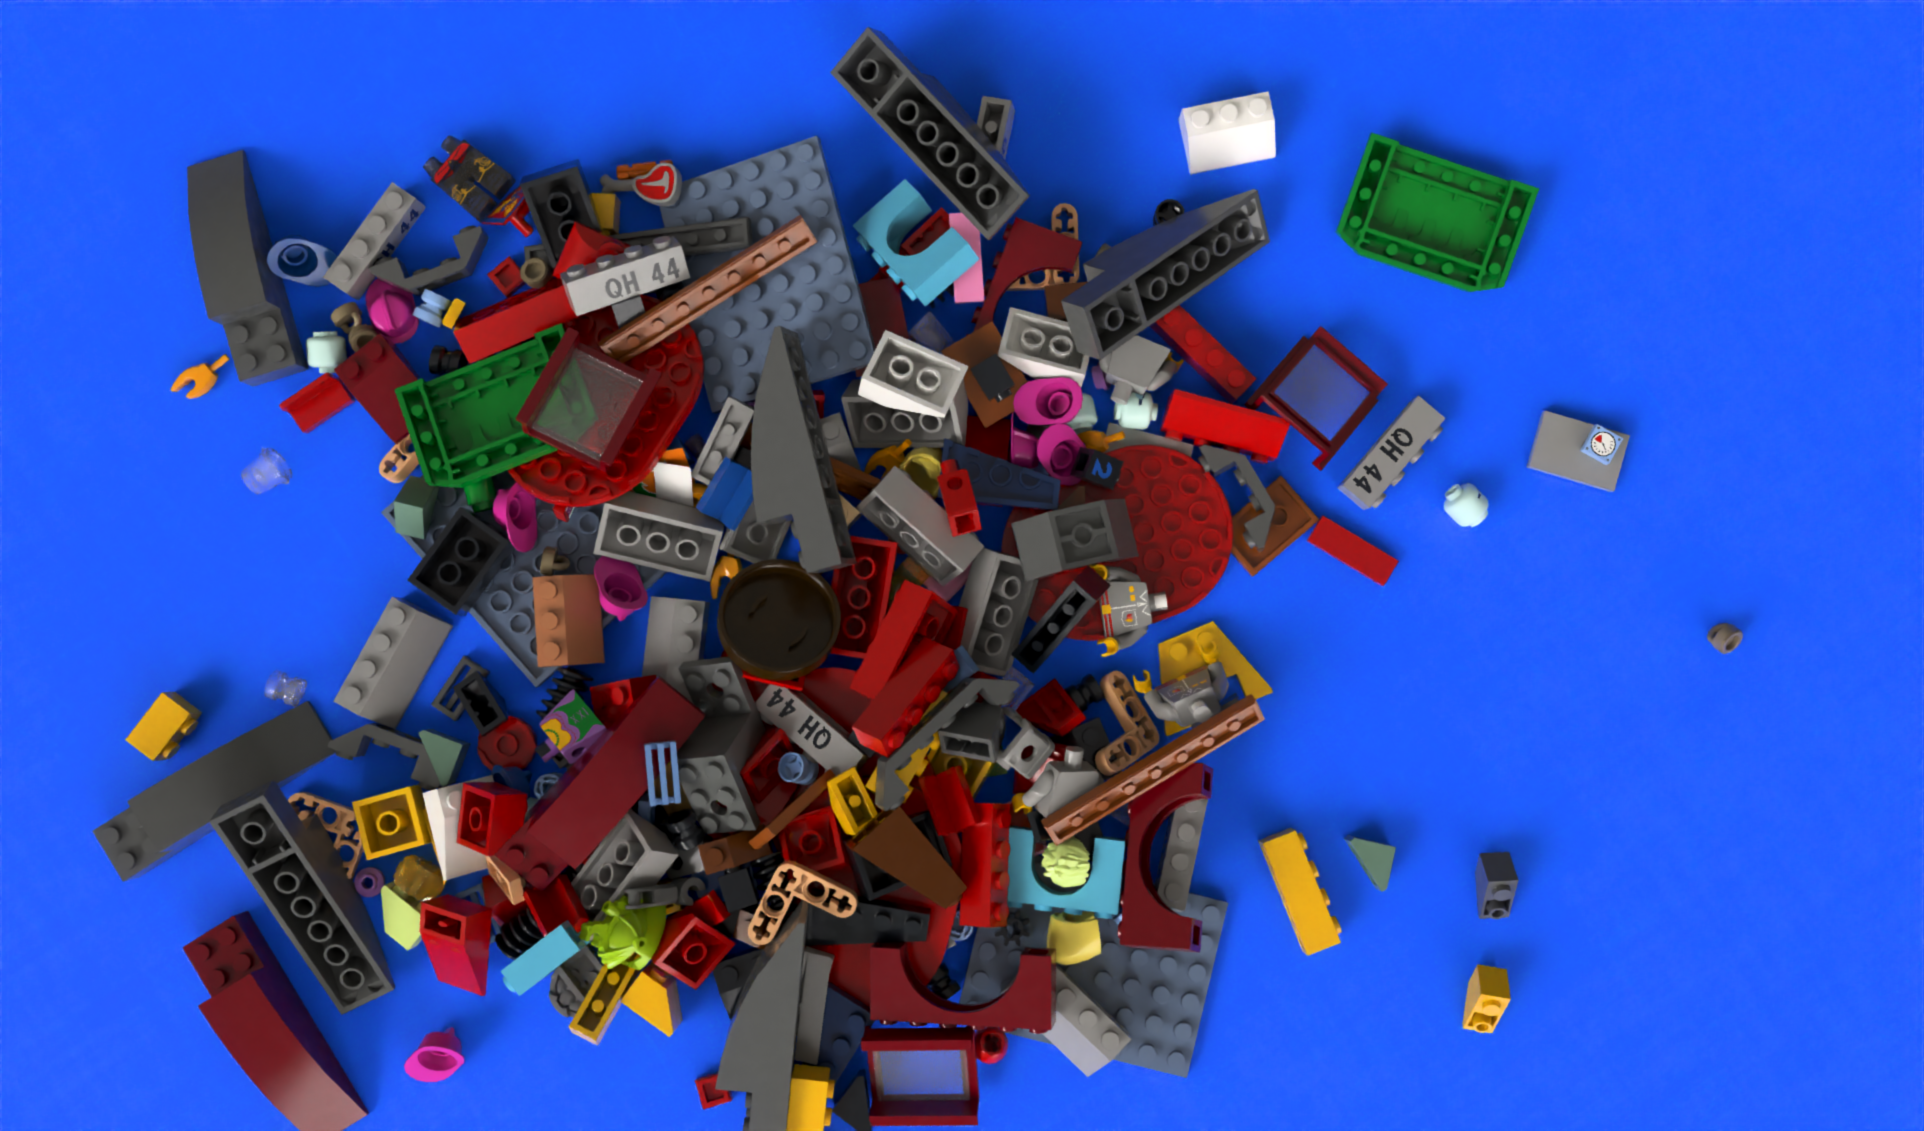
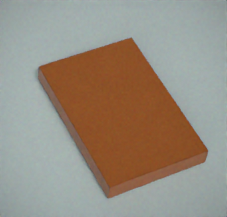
(974, 350)
(1289, 522)
(791, 811)

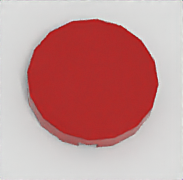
(508, 745)

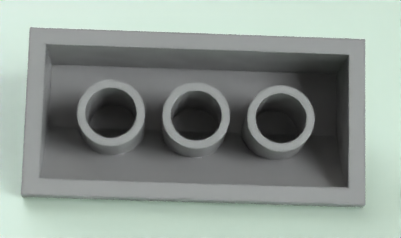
(882, 426)
(919, 526)
(659, 535)
(996, 608)
(674, 636)
(393, 663)
(626, 858)
(1083, 1026)

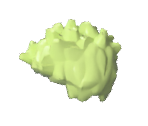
(1066, 862)

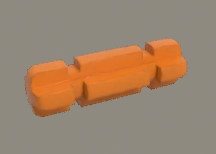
(638, 169)

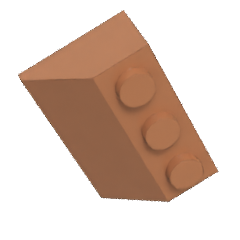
(568, 620)

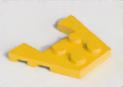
(1182, 655)

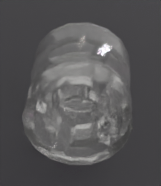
(285, 688)

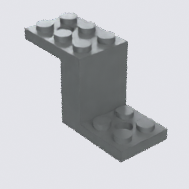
(719, 746)

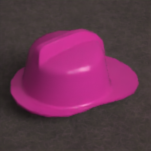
(391, 311)
(1048, 401)
(1022, 447)
(1057, 452)
(517, 515)
(619, 587)
(436, 1057)

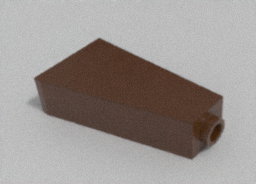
(905, 853)

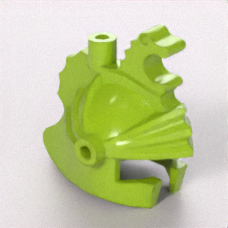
(625, 933)

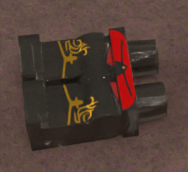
(460, 172)

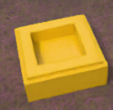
(453, 313)

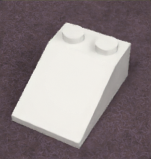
(1041, 347)
(911, 377)
(443, 814)

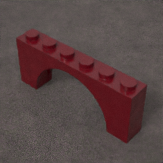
(1026, 251)
(1145, 916)
(902, 996)

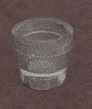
(266, 472)

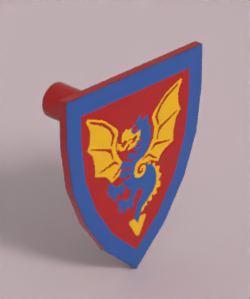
(512, 209)

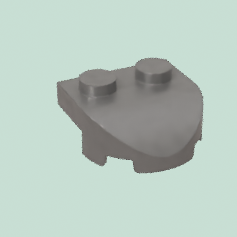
(573, 981)

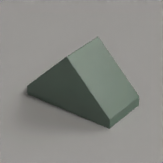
(415, 507)
(445, 754)
(1374, 858)

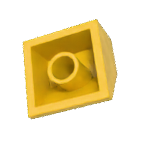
(655, 999)

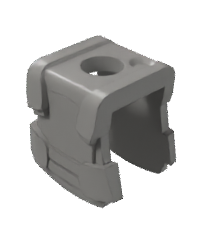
(1026, 737)

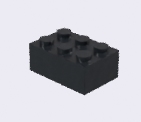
(462, 562)

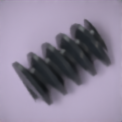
(571, 679)
(768, 866)
(518, 934)

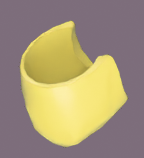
(924, 467)
(1074, 937)

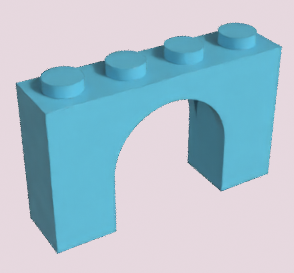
(923, 273)
(1098, 894)
(542, 958)

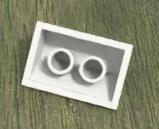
(1228, 132)

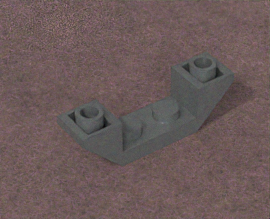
(470, 247)
(1221, 460)
(357, 742)

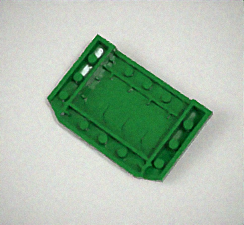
(1434, 216)
(467, 419)

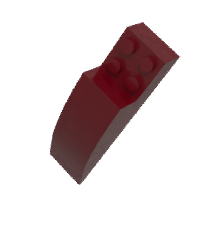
(599, 786)
(270, 1028)

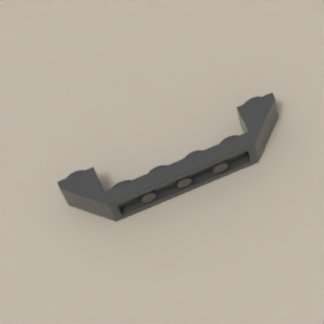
(889, 787)

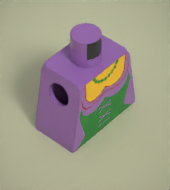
(570, 729)

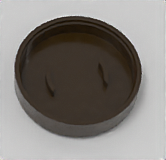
(778, 620)

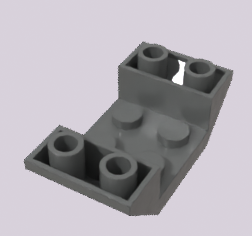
(1074, 538)

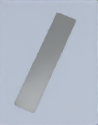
(812, 1008)

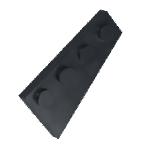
(870, 923)

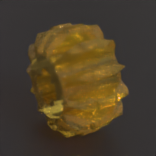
(419, 878)

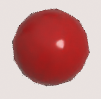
(991, 1045)

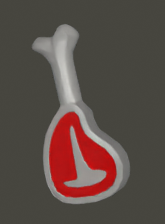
(659, 186)

